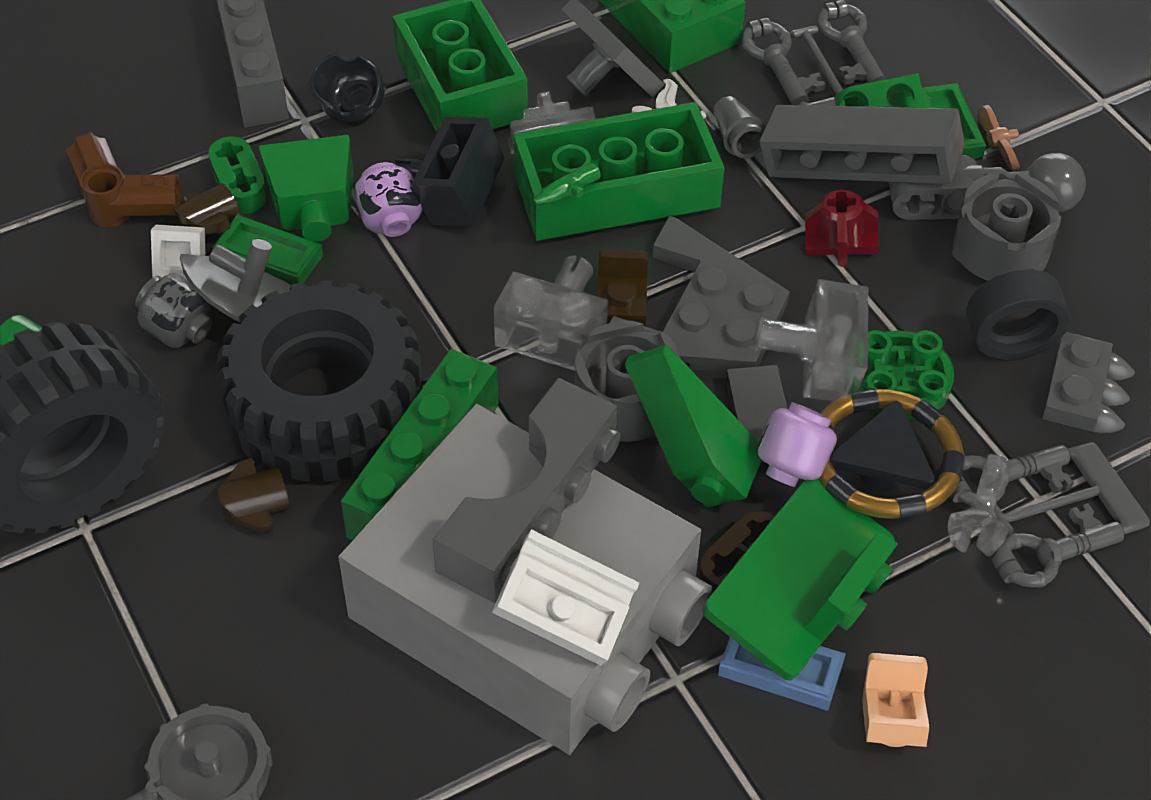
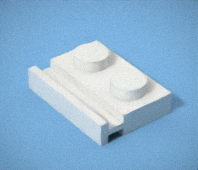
(566, 597)

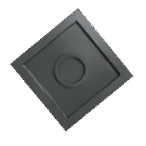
(607, 53)

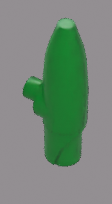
(568, 185)

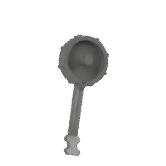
(207, 757)

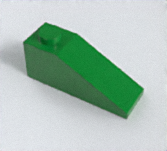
(695, 430)

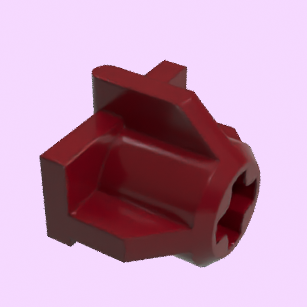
(841, 226)

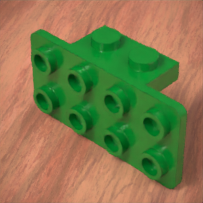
(801, 579)

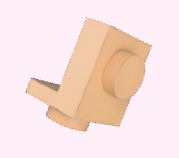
(895, 700)

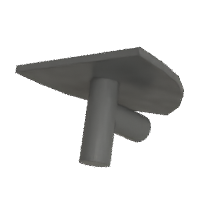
(231, 280)

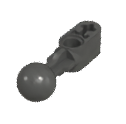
(944, 201)

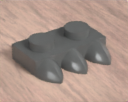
(1085, 386)

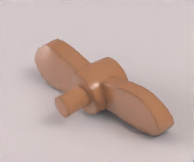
(998, 136)

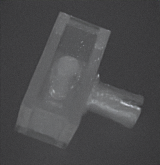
(548, 317)
(829, 342)

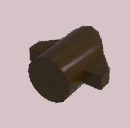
(208, 210)
(253, 496)

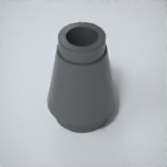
(738, 127)

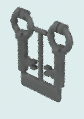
(850, 38)
(1092, 535)

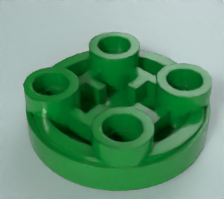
(909, 365)

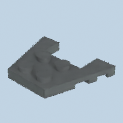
(721, 304)

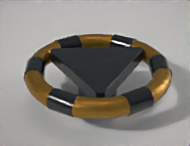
(890, 455)

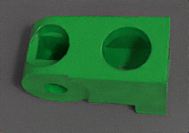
(893, 92)

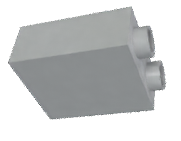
(452, 630)

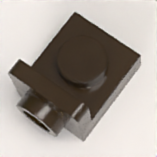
(624, 284)

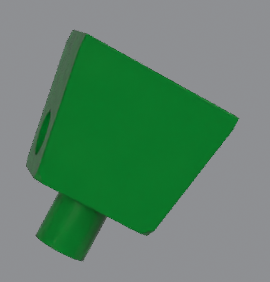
(310, 183)

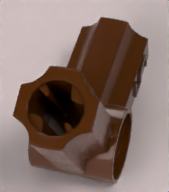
(115, 196)

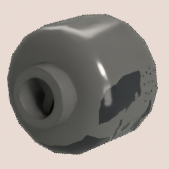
(173, 311)

